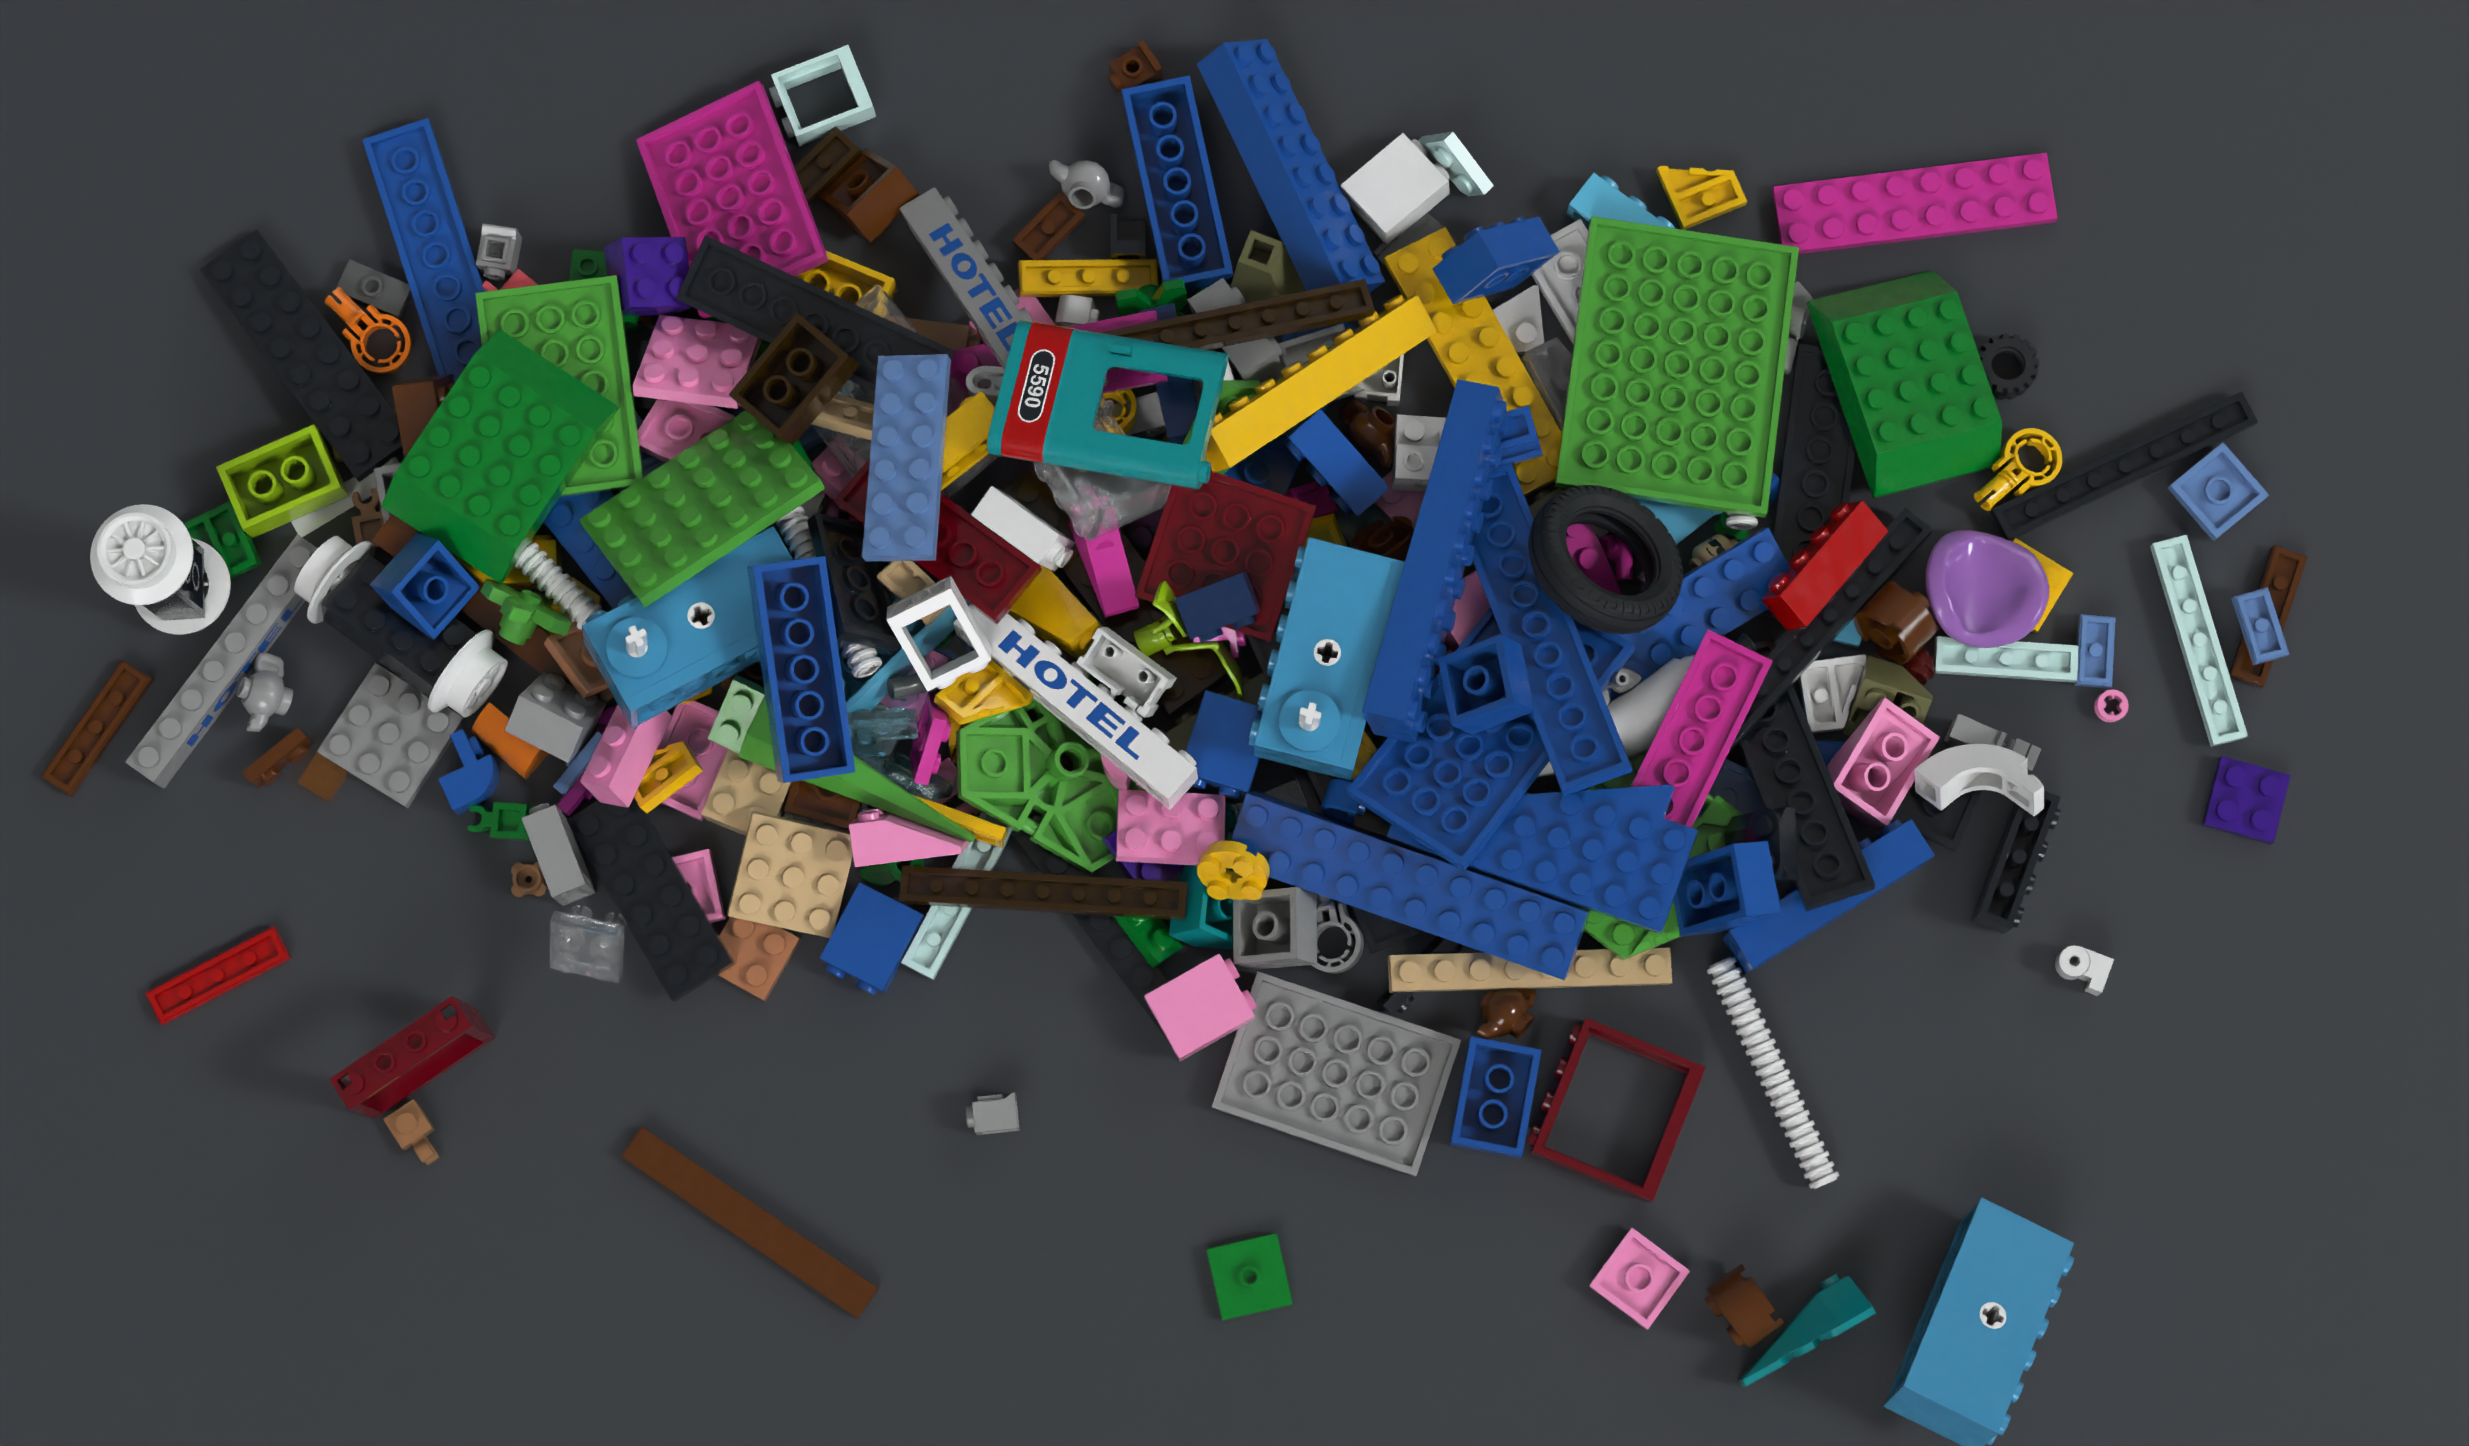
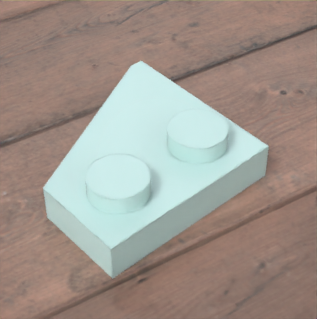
(1458, 163)

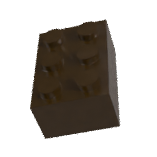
(794, 379)

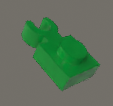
(503, 820)

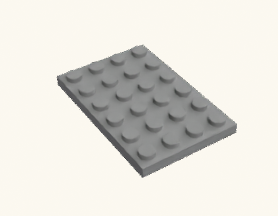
(1337, 1074)

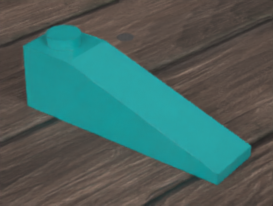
(1207, 919)
(1824, 1315)

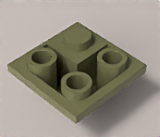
(1265, 270)
(1888, 681)

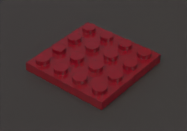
(1226, 532)

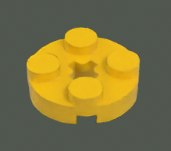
(1244, 883)

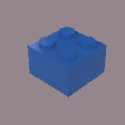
(1486, 684)

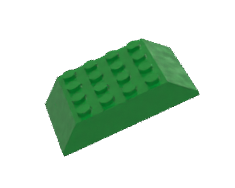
(1909, 382)
(498, 455)

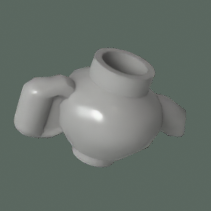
(1087, 184)
(264, 691)

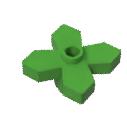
(524, 612)

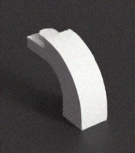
(1975, 768)

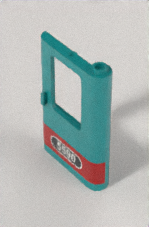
(1055, 392)

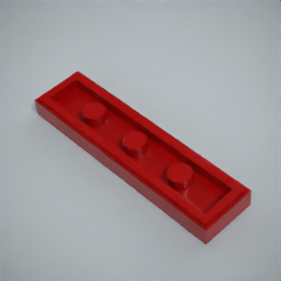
(218, 975)

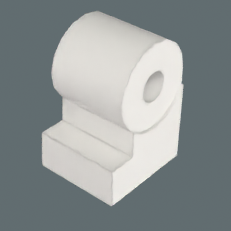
(2085, 965)

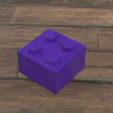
(649, 273)

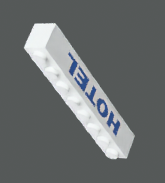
(1087, 708)

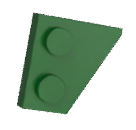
(224, 533)

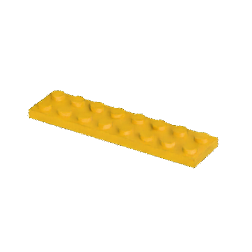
(1476, 349)

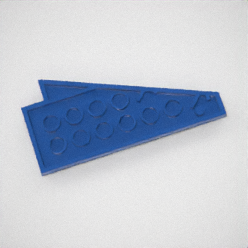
(1591, 850)

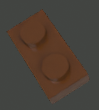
(1048, 228)
(268, 766)

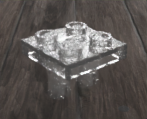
(587, 944)

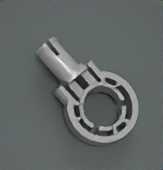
(1328, 905)

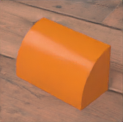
(514, 751)

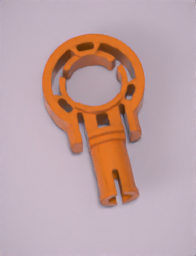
(355, 317)

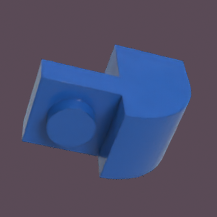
(475, 780)

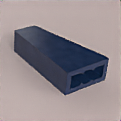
(1175, 396)

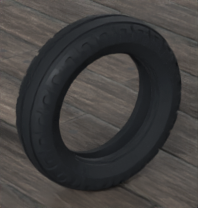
(1574, 590)

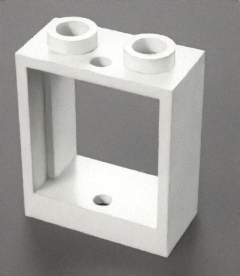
(1024, 529)
(925, 603)

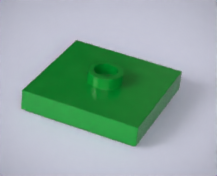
(1249, 1276)

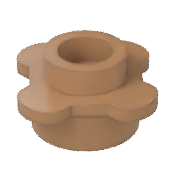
(521, 887)

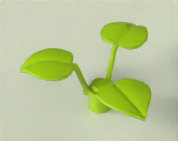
(1160, 633)

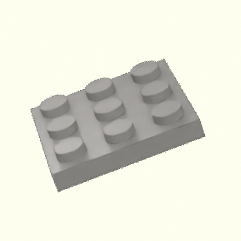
(390, 736)

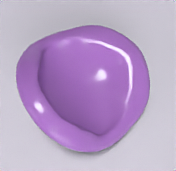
(1985, 588)

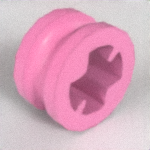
(2100, 704)

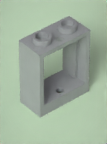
(558, 854)

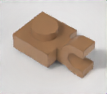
(410, 1129)

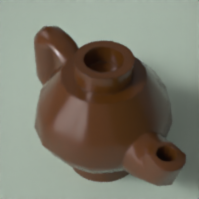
(1369, 431)
(1506, 1013)

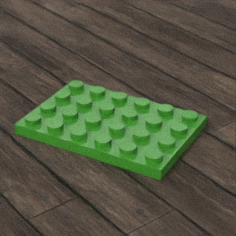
(583, 333)
(700, 506)

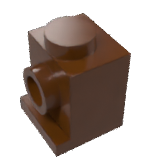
(1148, 72)

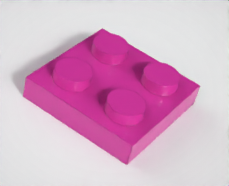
(932, 730)

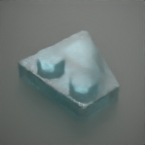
(898, 770)

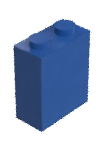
(1222, 745)
(871, 939)

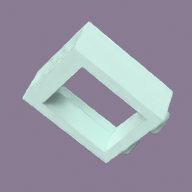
(811, 70)

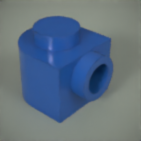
(1338, 803)

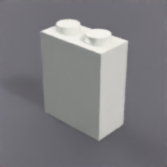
(1396, 188)

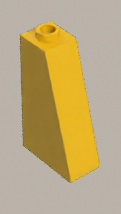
(1056, 614)

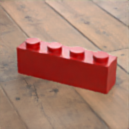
(1824, 564)

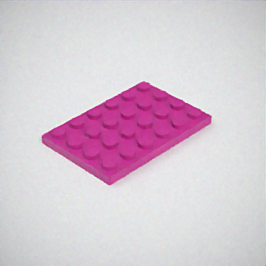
(733, 181)

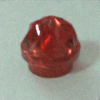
(1921, 666)

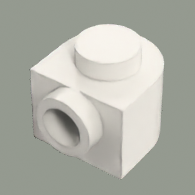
(1075, 311)

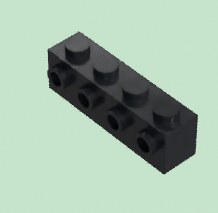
(2013, 866)

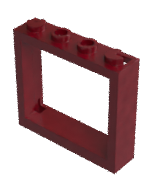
(412, 1058)
(1671, 1131)

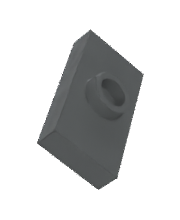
(375, 289)

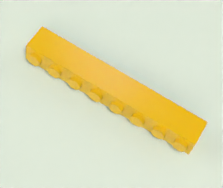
(1317, 381)

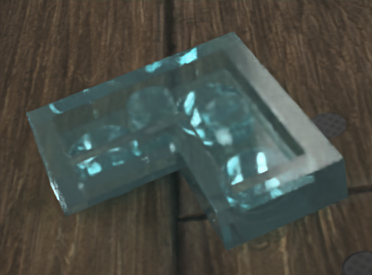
(872, 728)

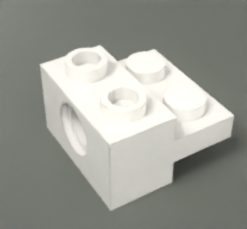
(1415, 451)

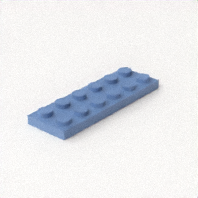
(906, 458)

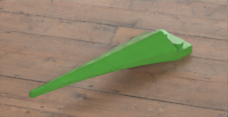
(745, 729)

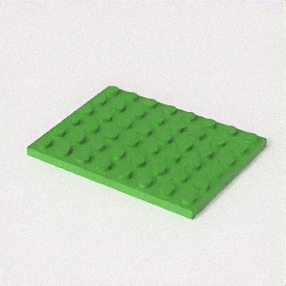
(1678, 366)

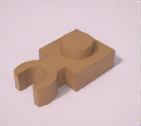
(369, 521)

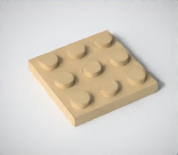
(791, 874)

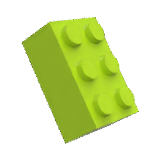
(282, 481)

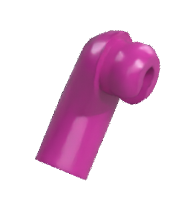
(1620, 554)

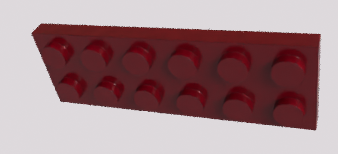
(980, 561)

